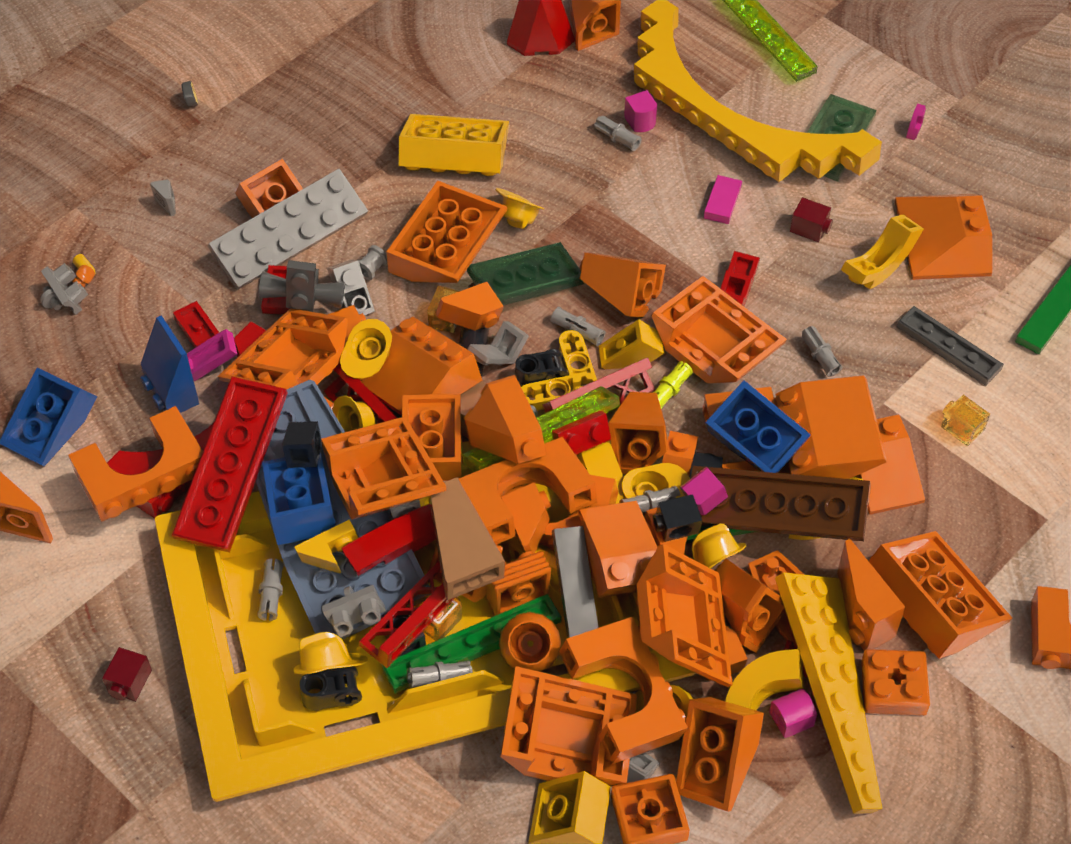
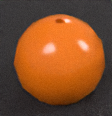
(527, 628)

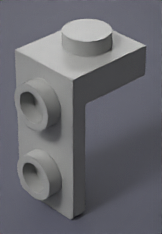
(504, 347)

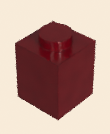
(811, 220)
(126, 674)

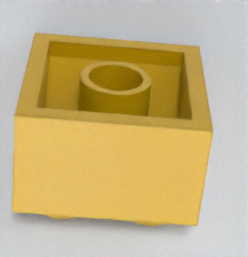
(570, 810)

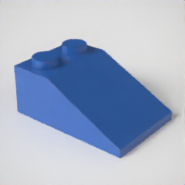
(167, 370)
(46, 417)
(756, 429)
(297, 500)

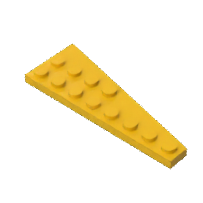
(823, 639)

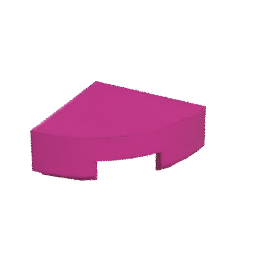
(916, 122)

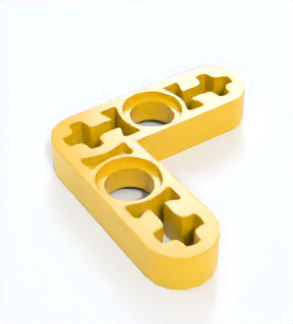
(576, 376)

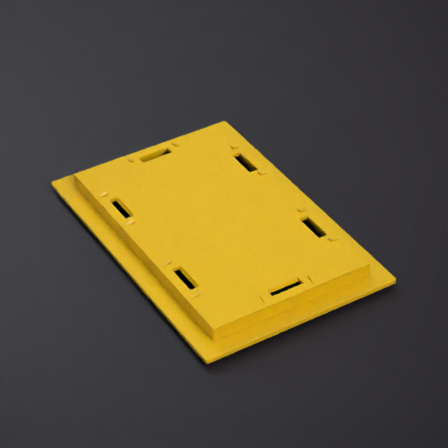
(254, 720)

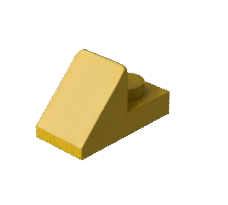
(319, 549)

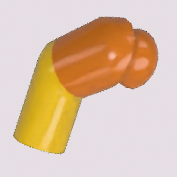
(85, 270)

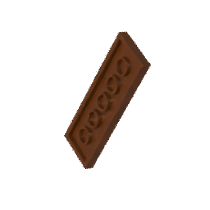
(790, 504)

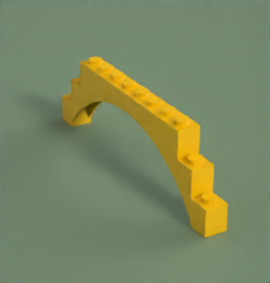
(767, 147)

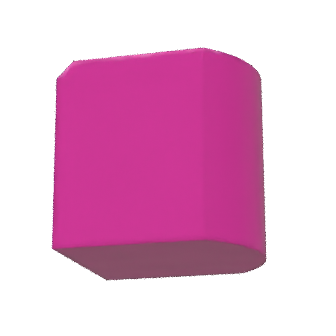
(640, 111)
(706, 490)
(793, 713)

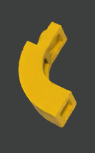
(886, 254)
(766, 676)

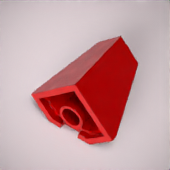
(540, 28)

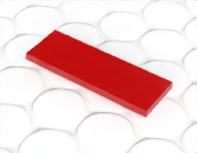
(230, 464)

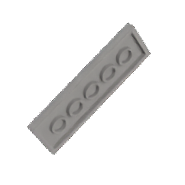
(287, 228)

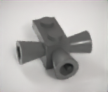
(301, 287)

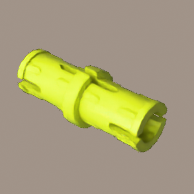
(670, 384)

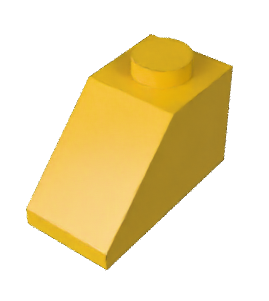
(630, 346)

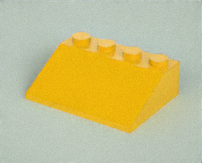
(453, 144)

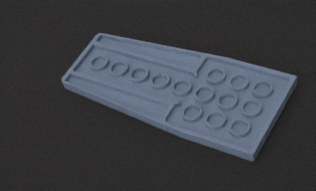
(318, 585)

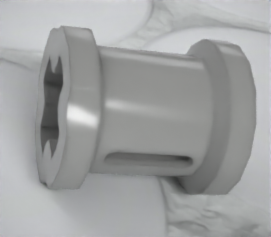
(372, 261)

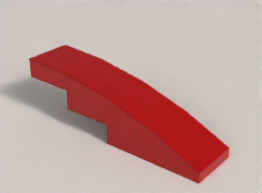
(740, 276)
(391, 540)

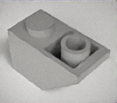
(355, 286)

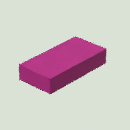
(723, 199)
(211, 354)

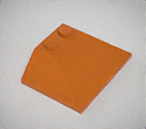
(954, 236)
(714, 333)
(292, 350)
(380, 467)
(684, 614)
(557, 727)

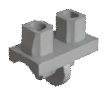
(59, 291)
(353, 608)

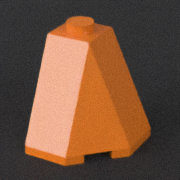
(594, 21)
(623, 281)
(505, 423)
(638, 431)
(748, 605)

